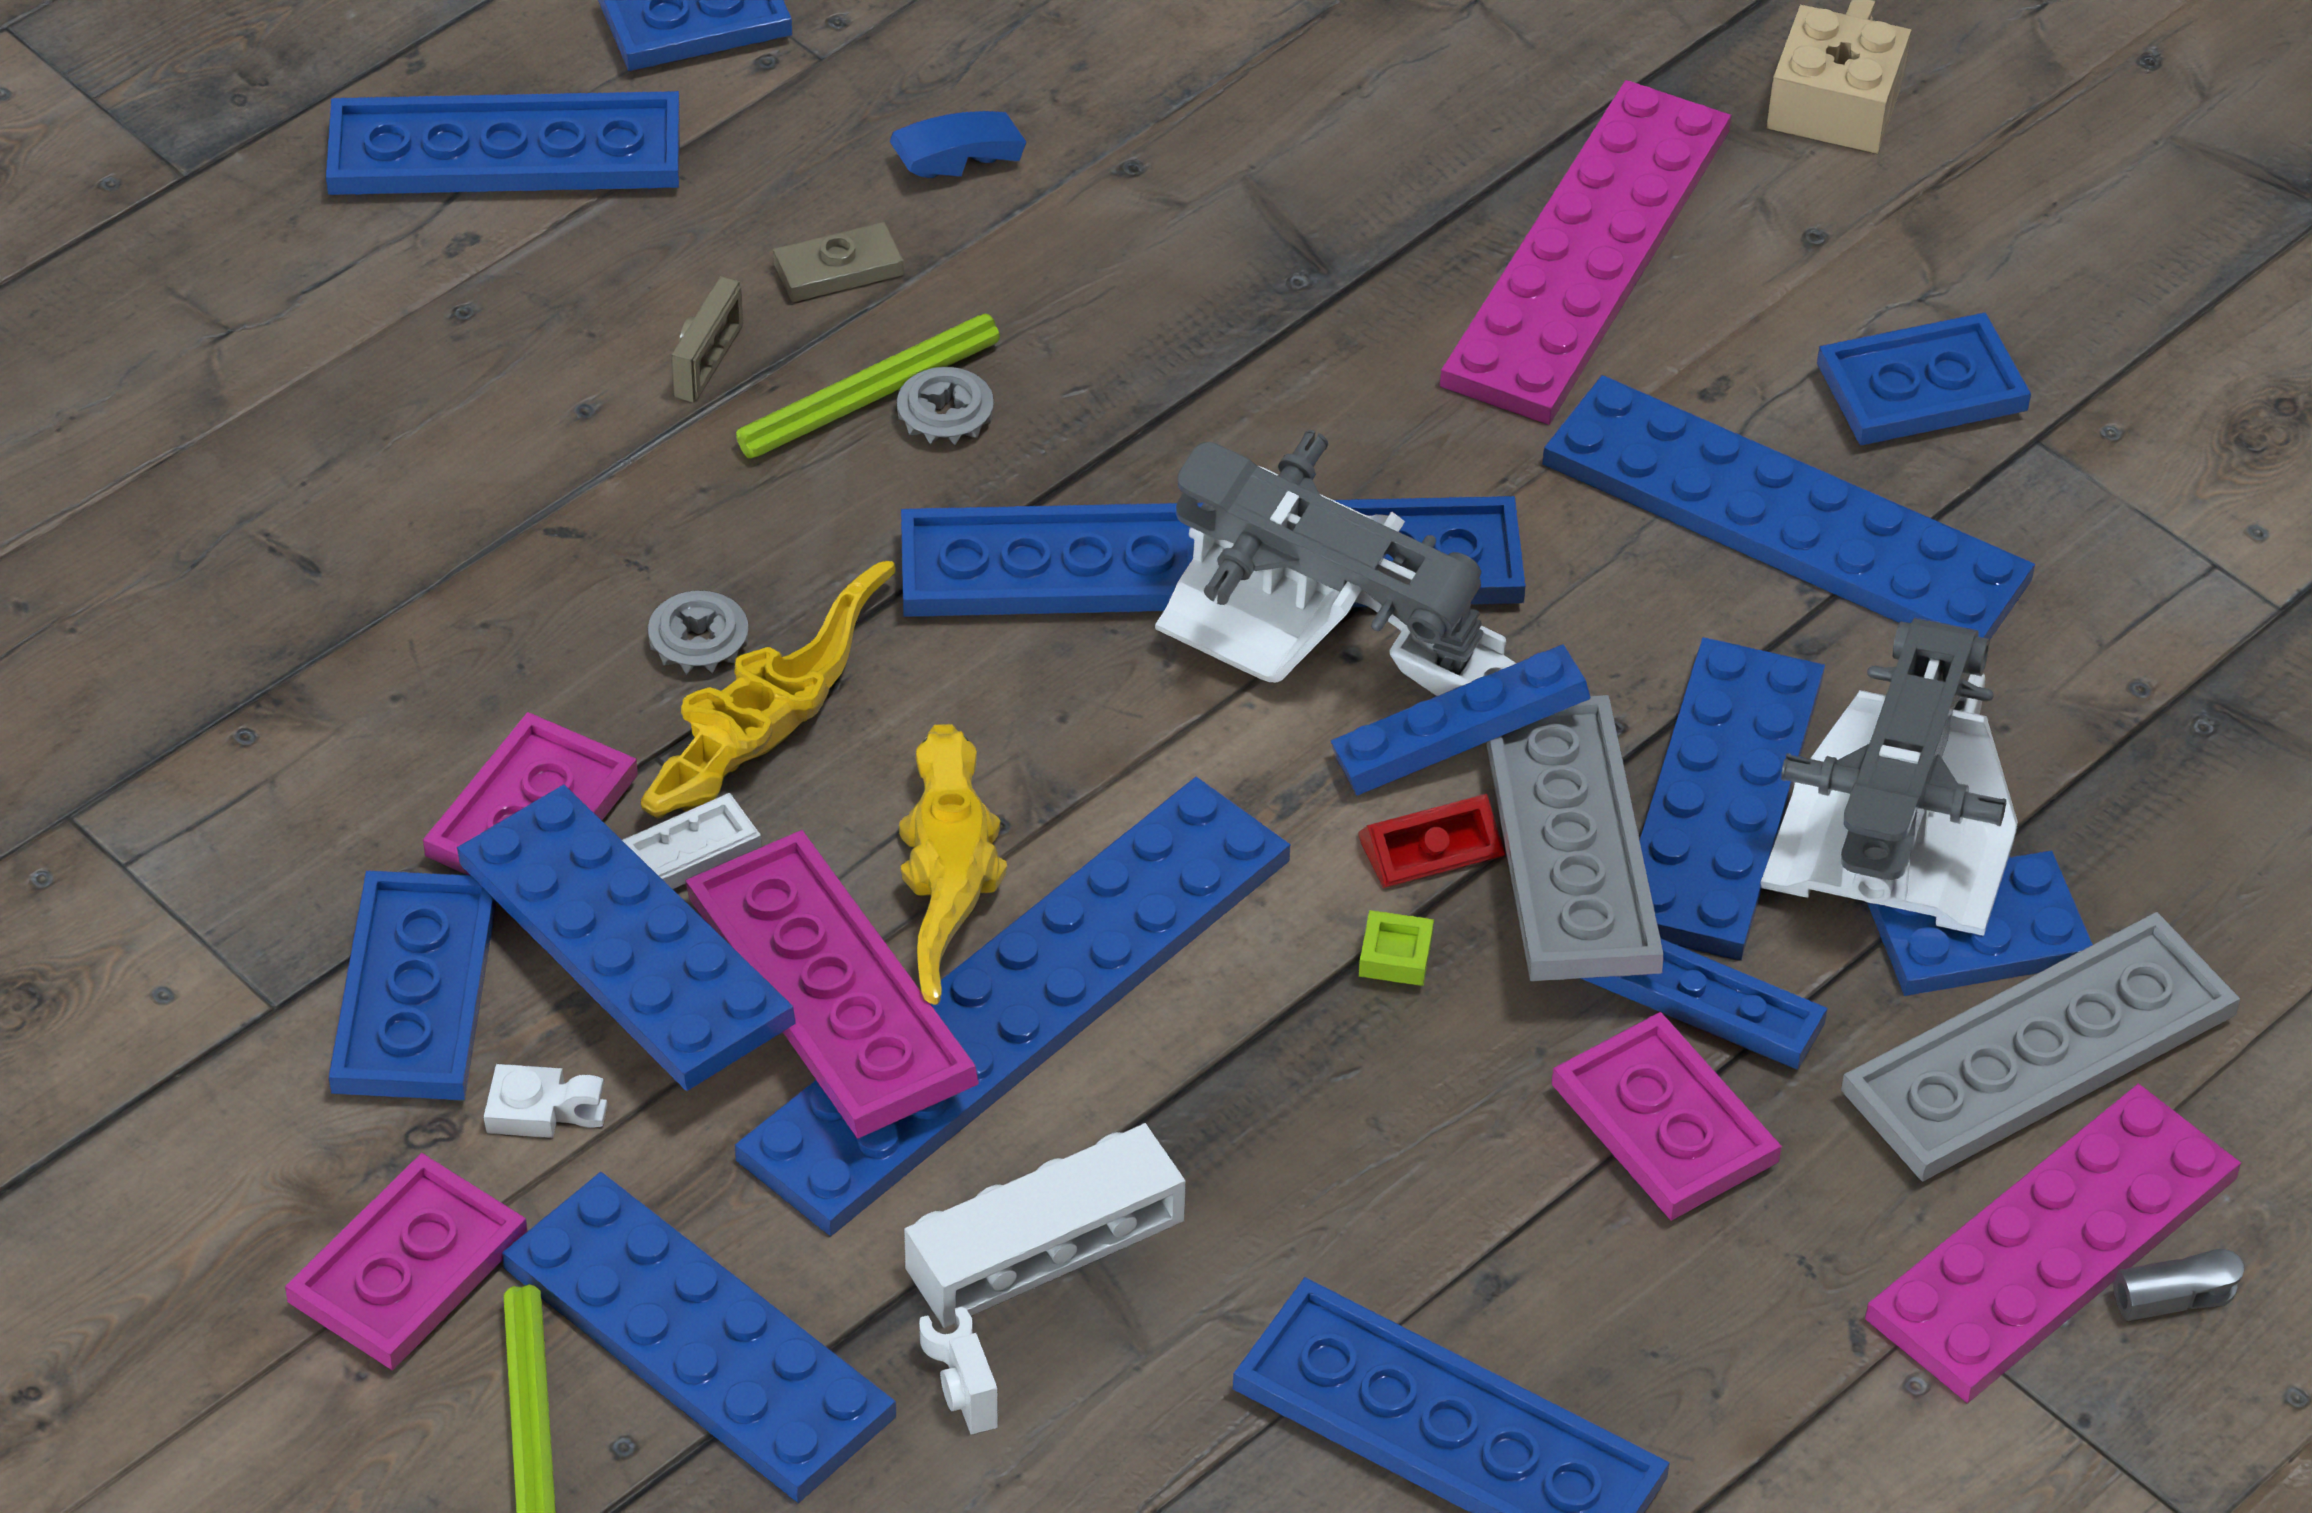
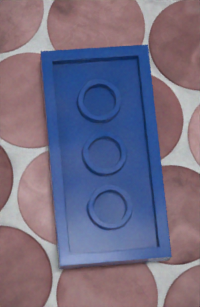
(413, 987)

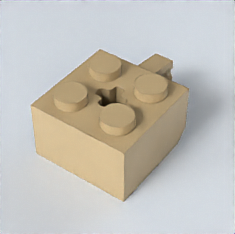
(1839, 76)

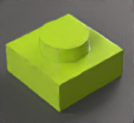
(1396, 948)

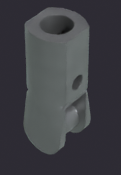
(2178, 1284)

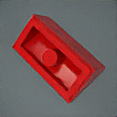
(1432, 841)

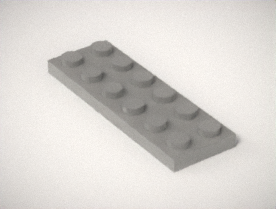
(1574, 847)
(2039, 1046)

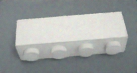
(1044, 1224)

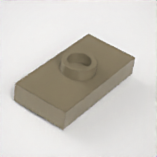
(838, 262)
(707, 339)

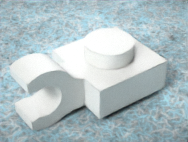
(535, 1098)
(969, 1380)

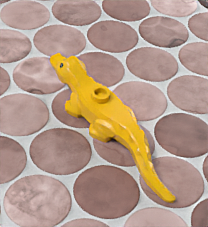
(760, 706)
(951, 847)

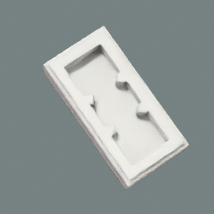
(696, 840)

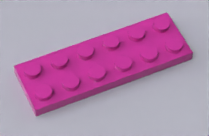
(854, 1004)
(2052, 1242)

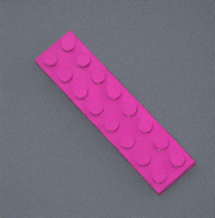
(1585, 252)

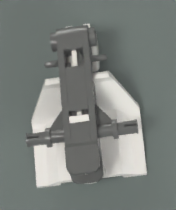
(1287, 564)
(1905, 790)

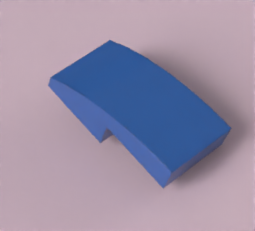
(946, 142)

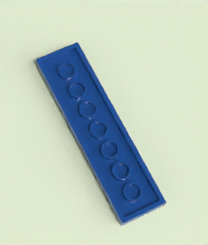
(1785, 512)

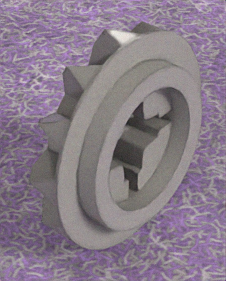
(934, 388)
(698, 613)

